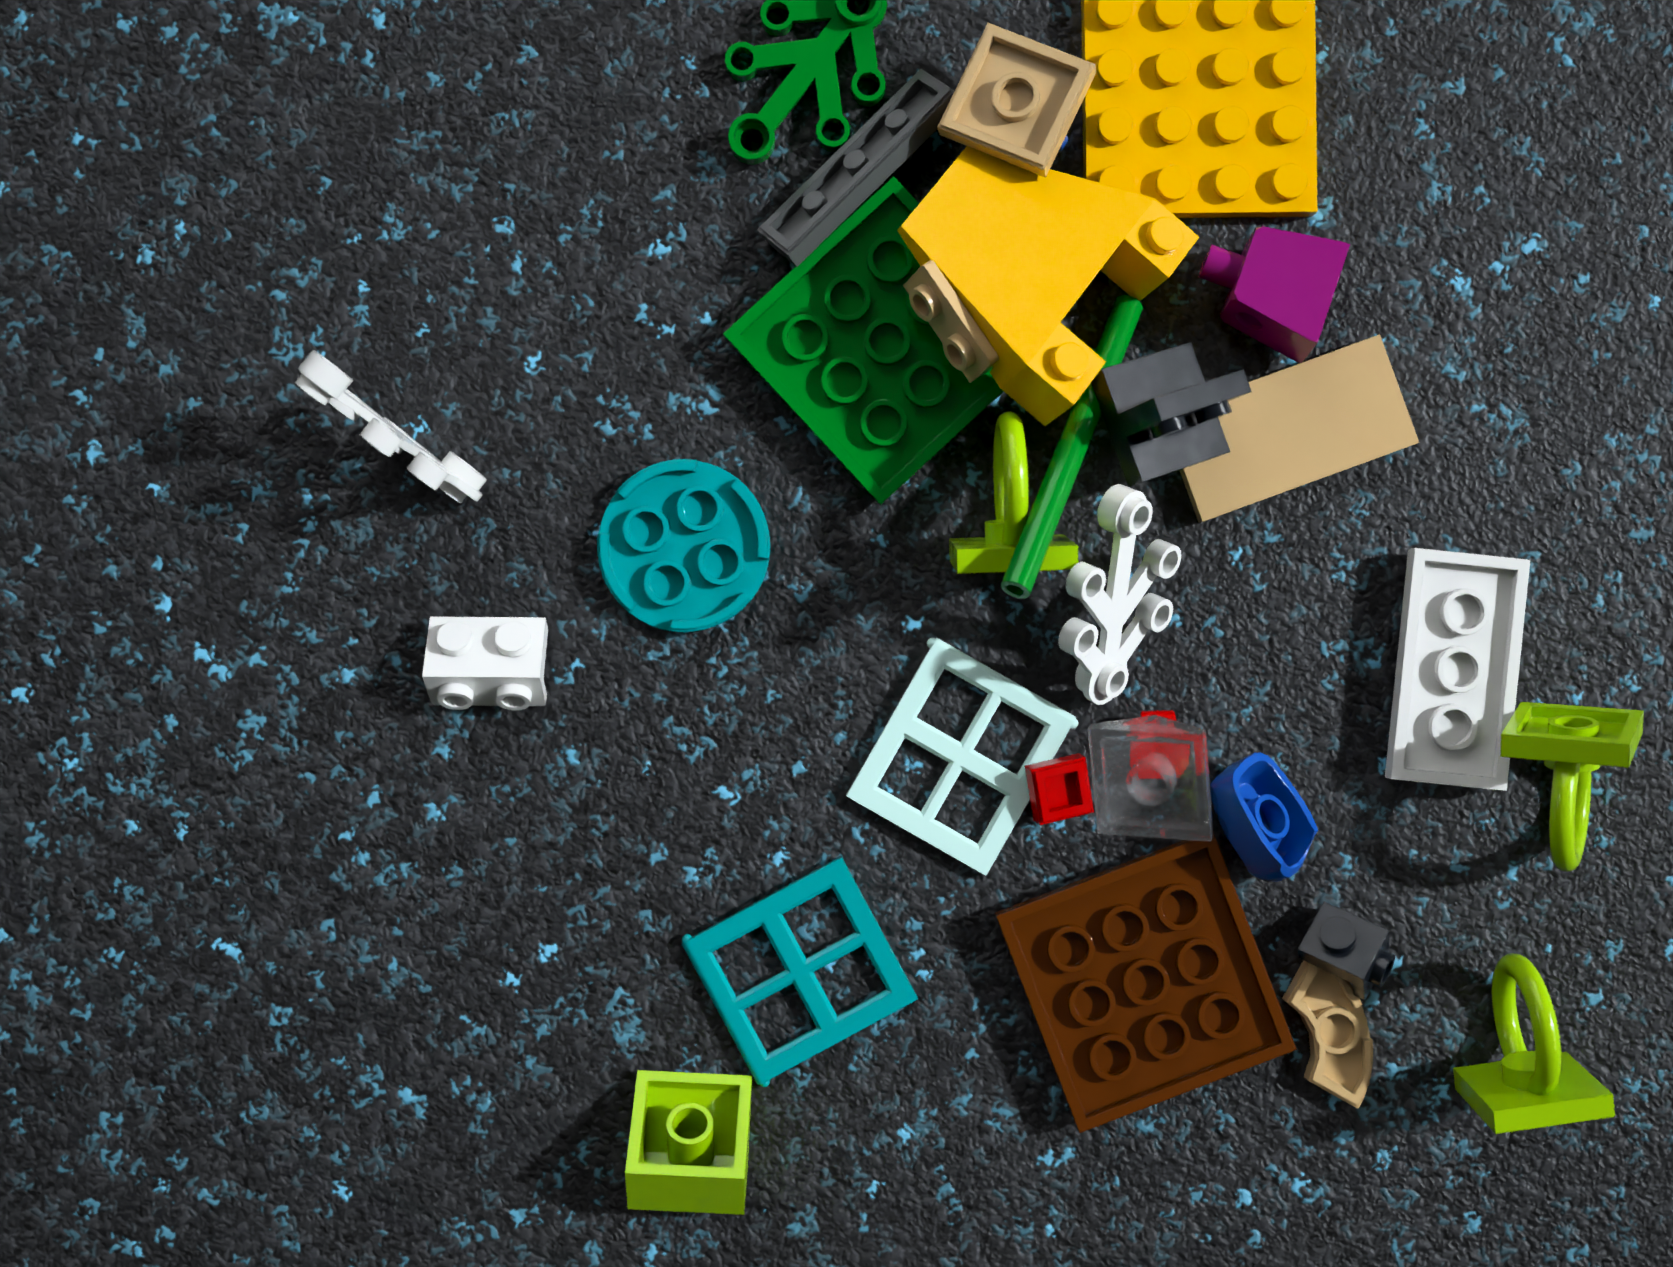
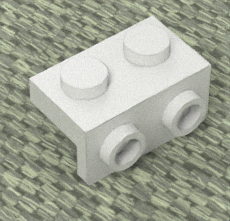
(486, 662)

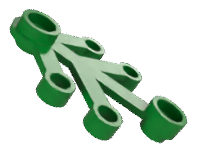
(812, 62)

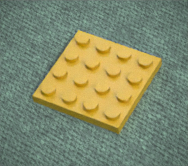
(1204, 104)

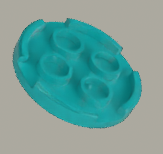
(683, 545)

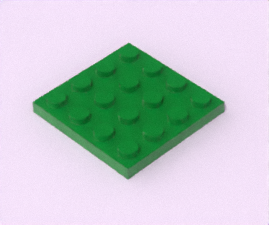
(857, 356)

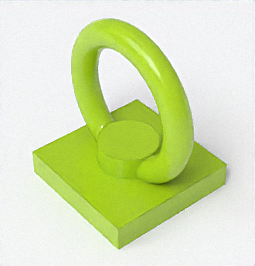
(1011, 511)
(1572, 744)
(1529, 1086)

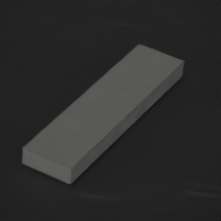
(857, 168)

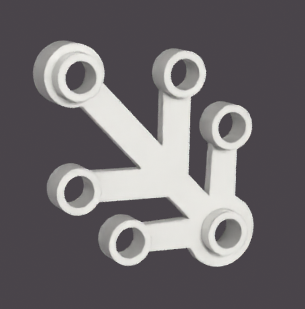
(330, 384)
(1103, 669)

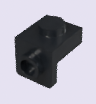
(1348, 948)

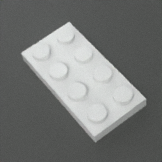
(1456, 668)

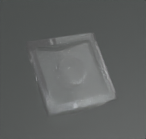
(1151, 779)

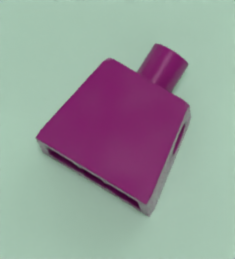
(1278, 287)

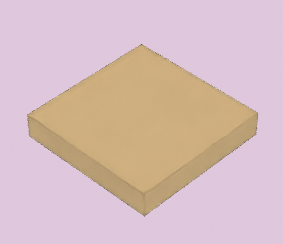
(1016, 99)

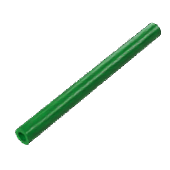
(1067, 457)

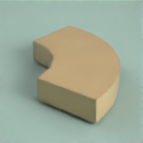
(1337, 1032)

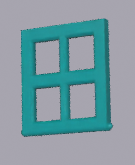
(799, 971)

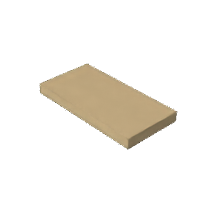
(1304, 428)

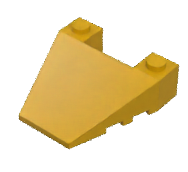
(1024, 255)

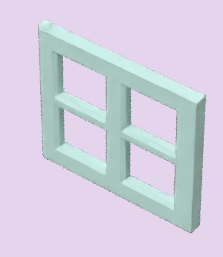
(959, 755)

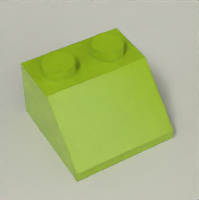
(689, 1142)

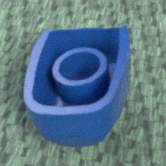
(1263, 817)

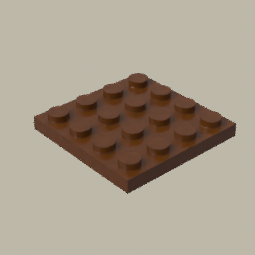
(1145, 981)

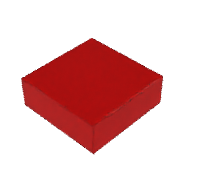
(1059, 789)

